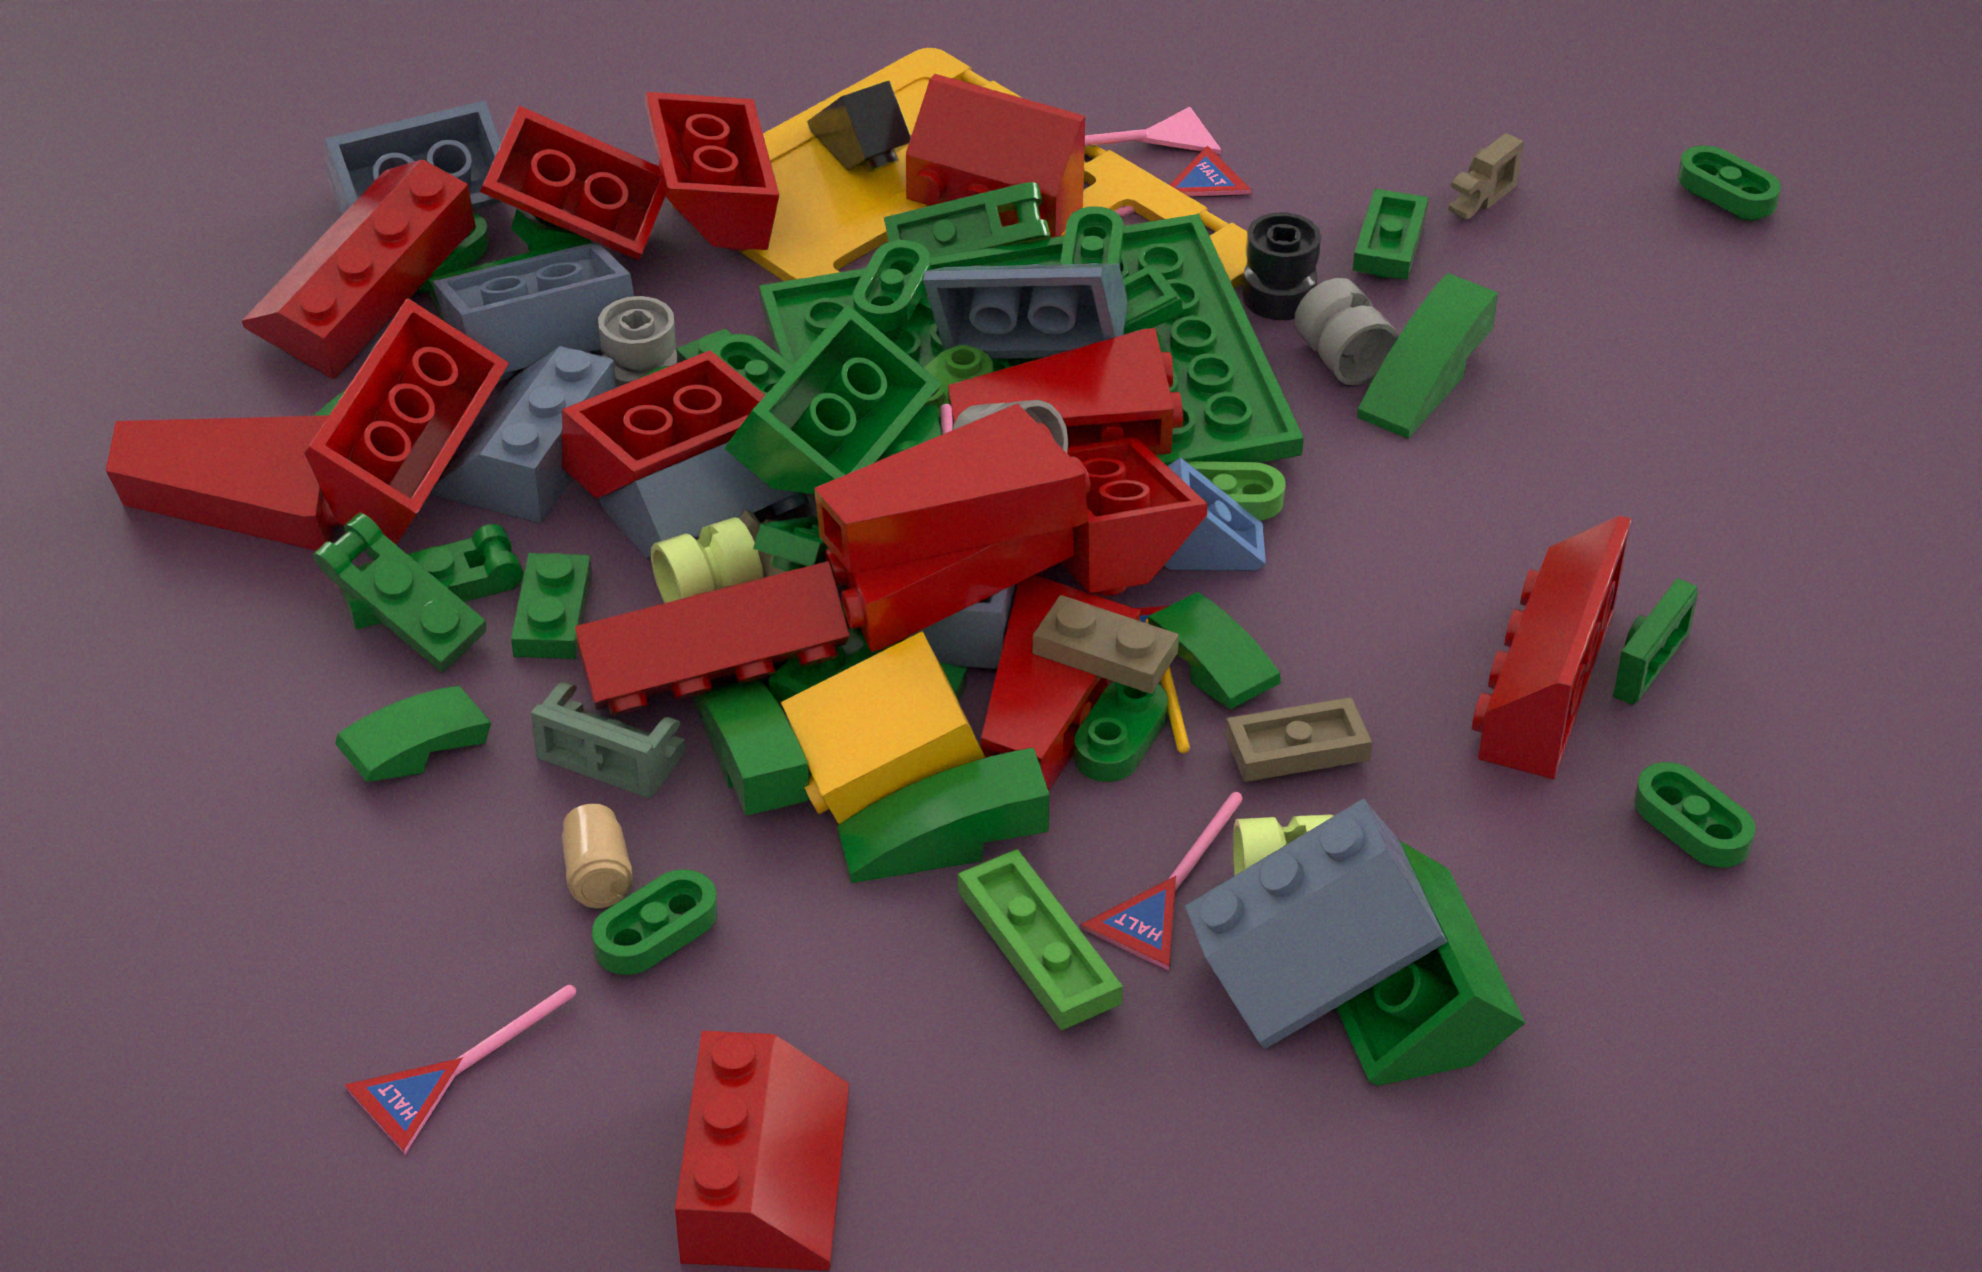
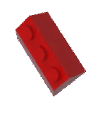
(990, 140)
(715, 166)
(576, 182)
(654, 422)
(1134, 516)
(760, 1156)

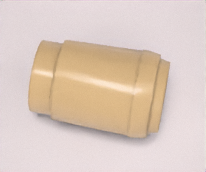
(595, 856)

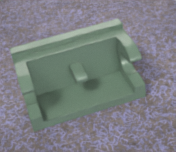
(603, 745)

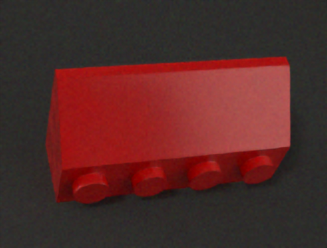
(365, 266)
(402, 420)
(712, 637)
(1551, 651)

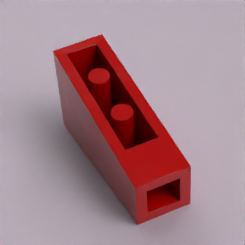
(1098, 389)
(225, 474)
(954, 494)
(918, 593)
(1035, 697)

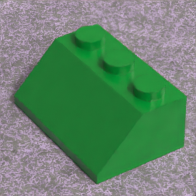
(833, 408)
(1439, 1008)

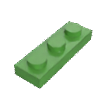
(1040, 939)

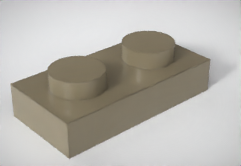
(1105, 644)
(1298, 739)

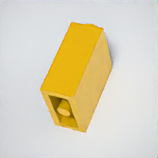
(879, 728)

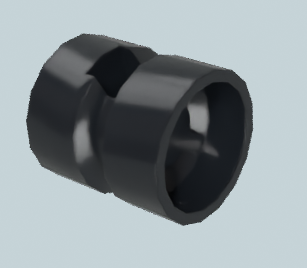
(1280, 264)

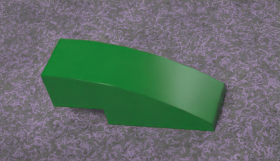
(1429, 355)
(754, 745)
(947, 818)

